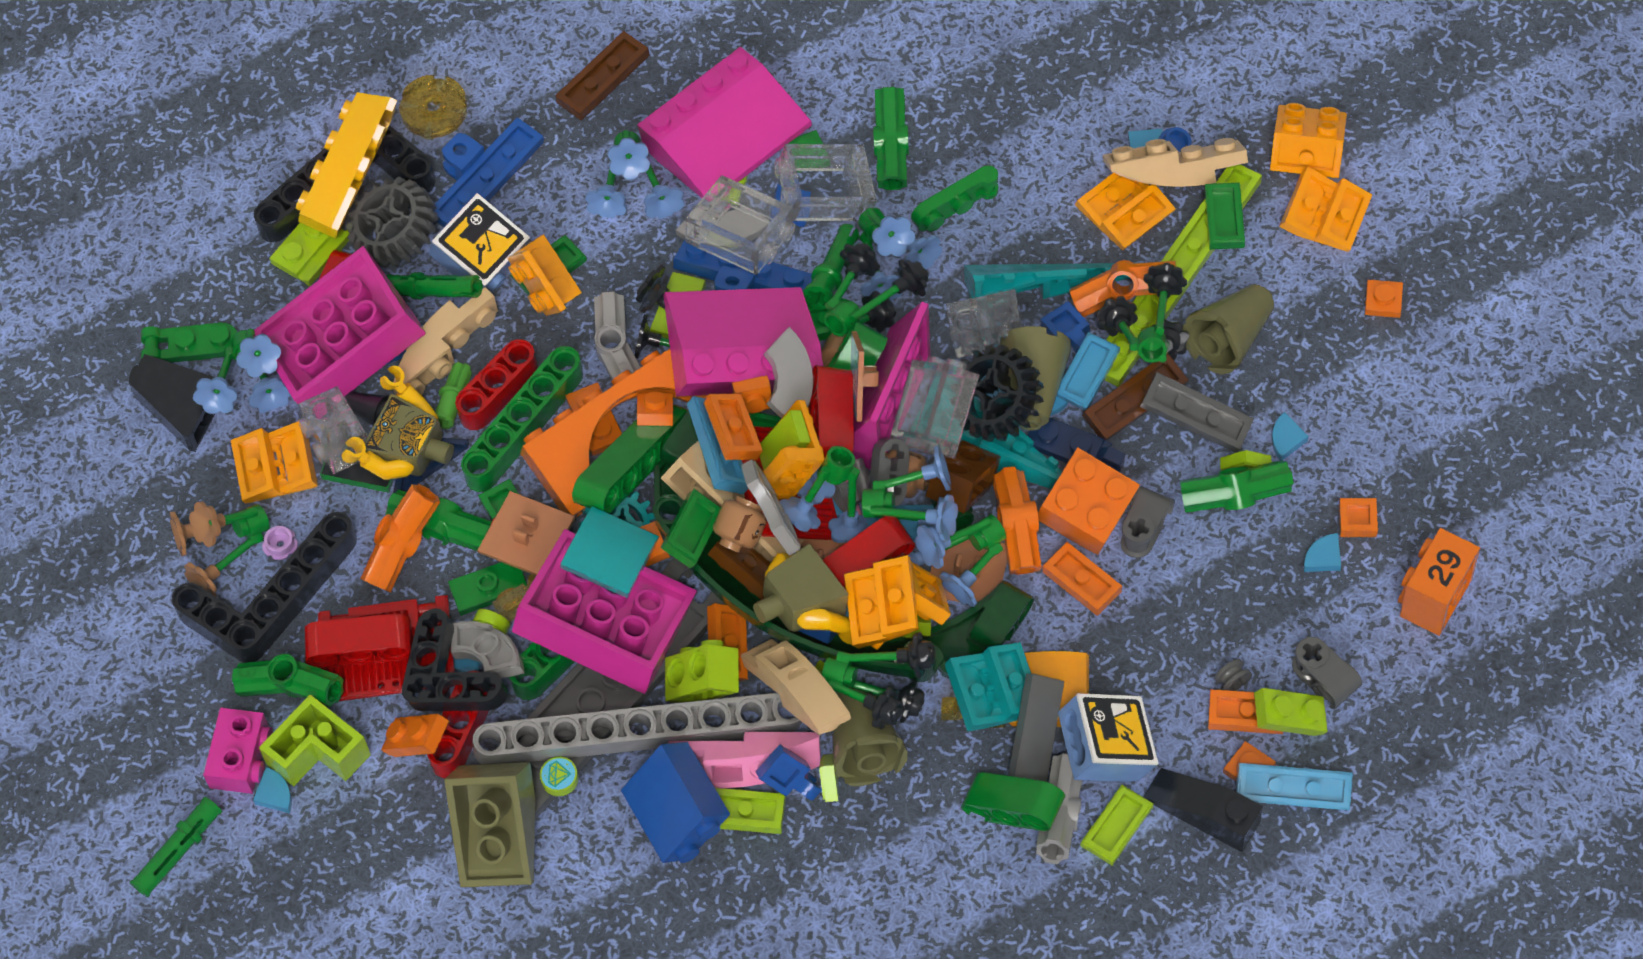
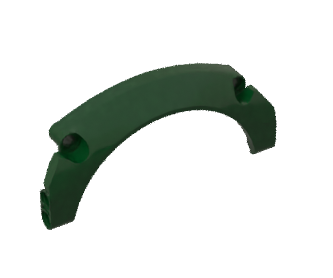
(969, 633)

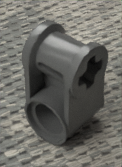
(1146, 519)
(1326, 676)

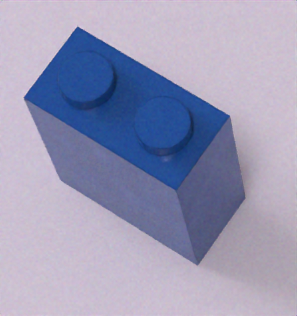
(675, 802)

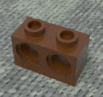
(970, 476)

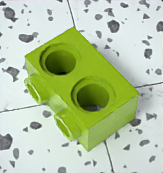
(702, 673)

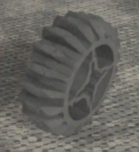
(396, 231)

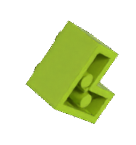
(312, 736)

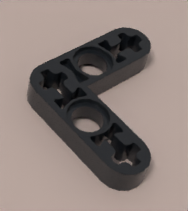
(434, 676)

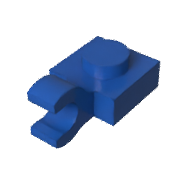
(1068, 321)
(787, 772)

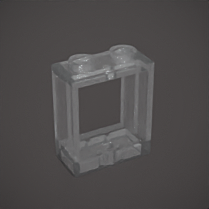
(826, 157)
(751, 256)
(935, 405)

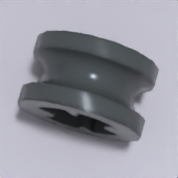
(1233, 675)

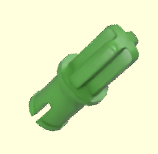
(456, 381)

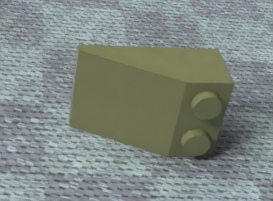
(493, 823)

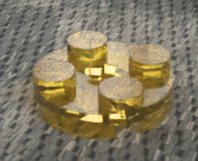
(434, 123)

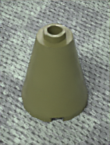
(1228, 327)
(1049, 357)
(862, 750)

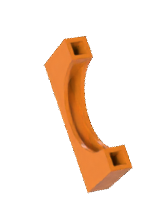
(563, 449)

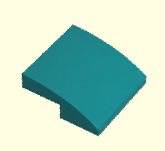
(609, 552)
(989, 685)

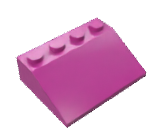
(723, 123)
(341, 329)
(724, 333)
(906, 342)
(600, 627)

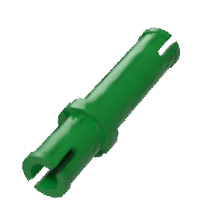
(419, 285)
(176, 846)

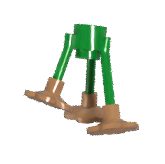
(206, 526)

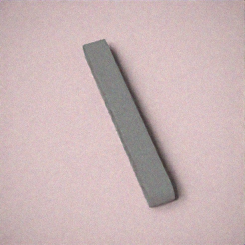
(622, 737)

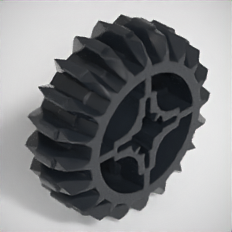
(996, 366)

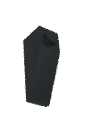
(1206, 807)

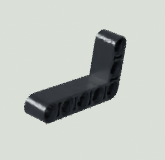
(281, 206)
(272, 597)

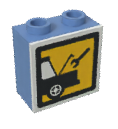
(478, 243)
(1107, 737)

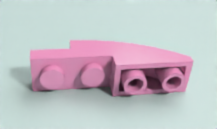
(735, 762)

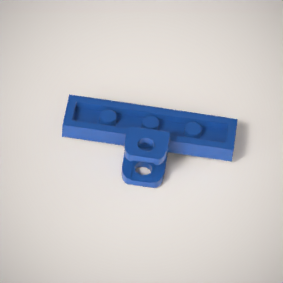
(481, 170)
(731, 277)

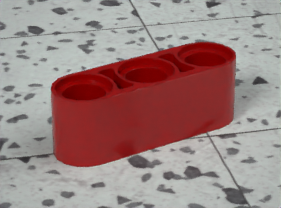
(499, 370)
(832, 407)
(877, 543)
(358, 641)
(456, 740)

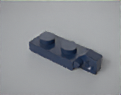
(1062, 440)

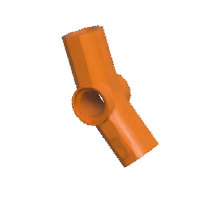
(1093, 293)
(1019, 521)
(399, 536)

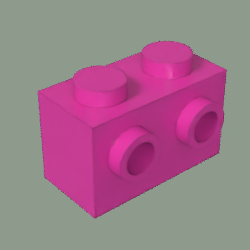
(234, 751)

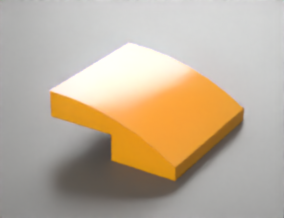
(1325, 210)
(1131, 216)
(258, 468)
(881, 602)
(1063, 666)

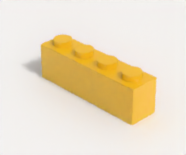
(346, 163)

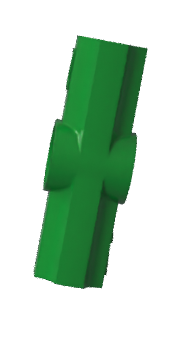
(449, 523)

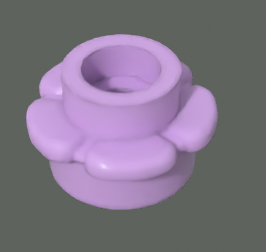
(276, 535)

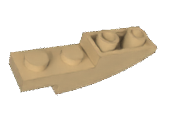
(1163, 165)
(446, 329)
(798, 683)

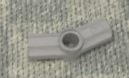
(611, 328)
(1056, 843)

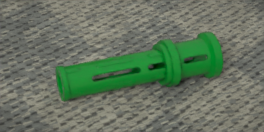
(828, 276)

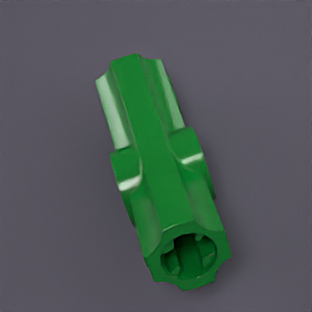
(890, 138)
(1236, 487)
(272, 675)

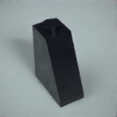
(168, 395)

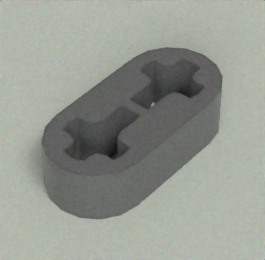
(886, 468)

